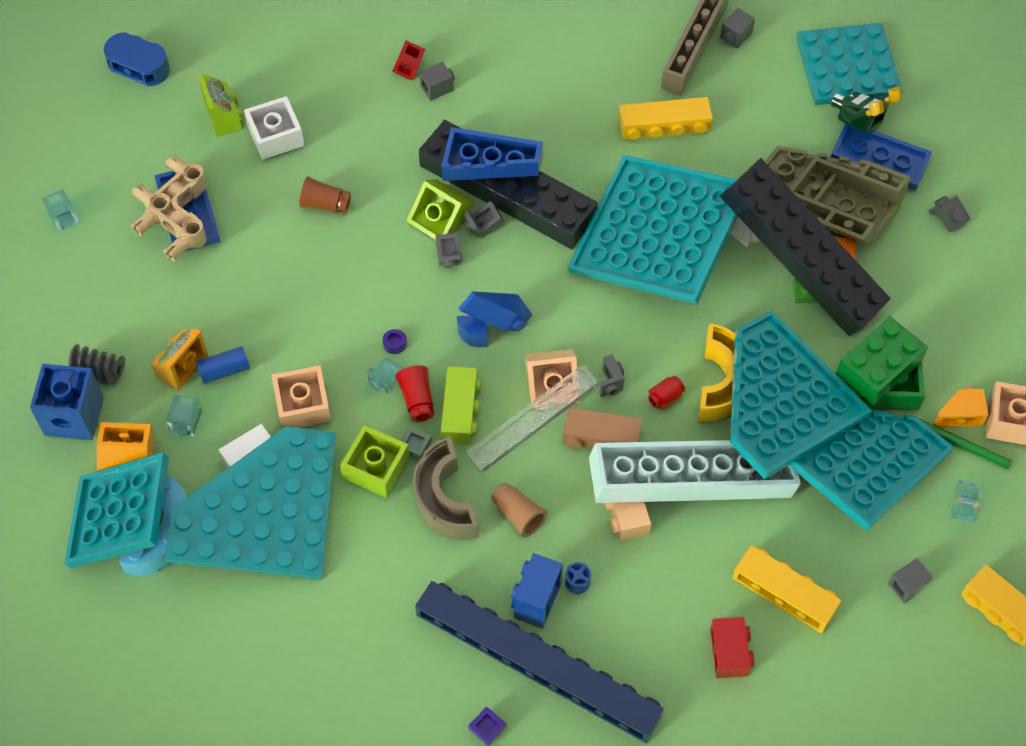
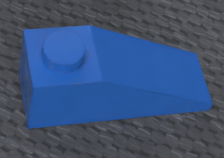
(497, 309)

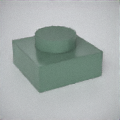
(417, 441)

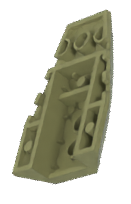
(842, 193)

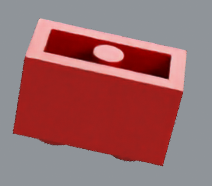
(730, 647)

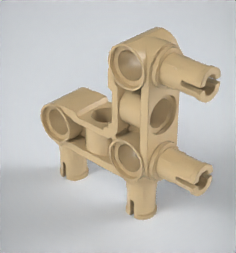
(167, 205)

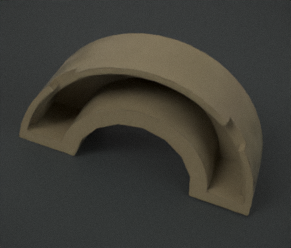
(436, 509)

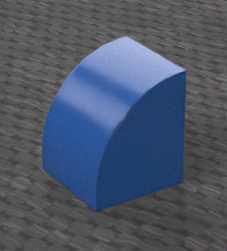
(472, 331)

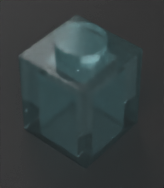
(60, 210)
(183, 415)

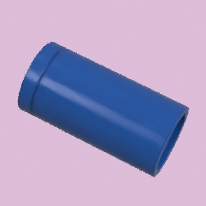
(222, 364)

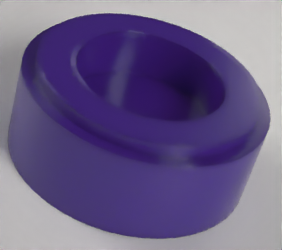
(394, 341)

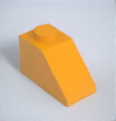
(964, 409)

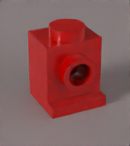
(408, 60)

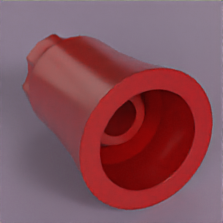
(416, 392)

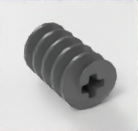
(104, 369)

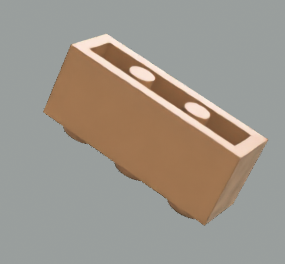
(588, 427)

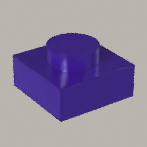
(487, 726)

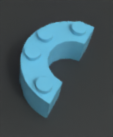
(151, 559)

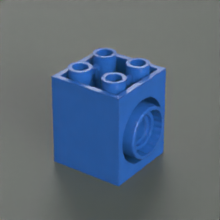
(67, 401)

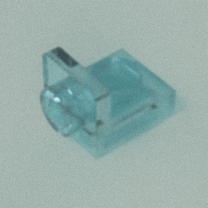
(384, 375)
(967, 500)

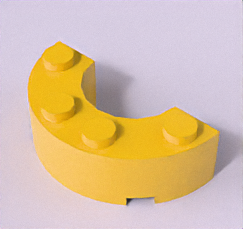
(717, 399)

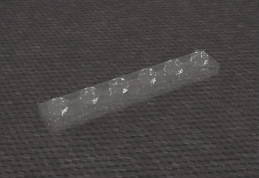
(532, 418)

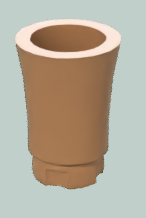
(519, 509)

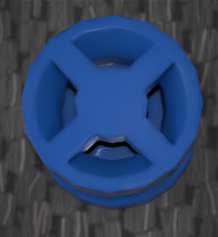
(574, 573)

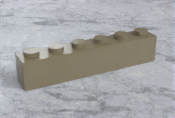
(692, 44)

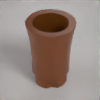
(324, 197)

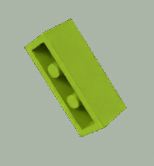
(460, 404)

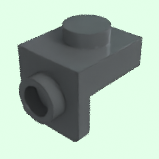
(951, 212)
(484, 219)
(448, 249)
(615, 377)

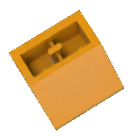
(123, 443)

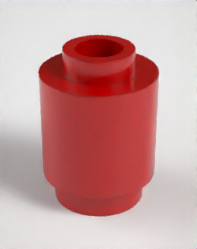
(666, 392)

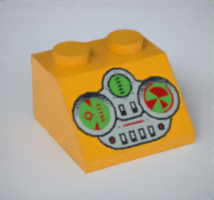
(179, 358)

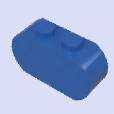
(136, 59)

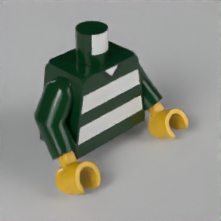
(864, 111)

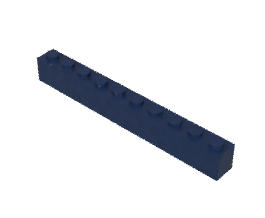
(539, 661)

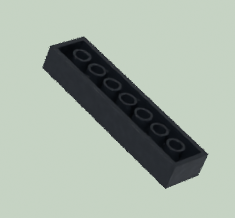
(533, 200)
(805, 247)

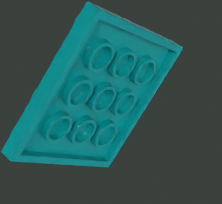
(847, 61)
(117, 510)

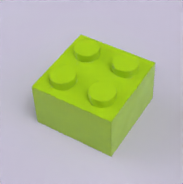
(375, 461)

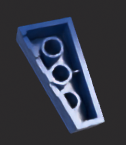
(489, 155)

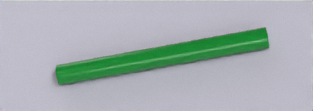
(971, 447)

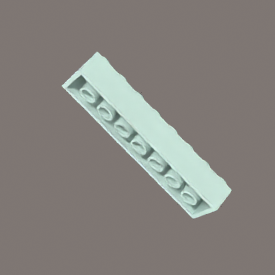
(681, 473)

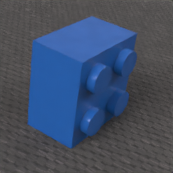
(537, 590)

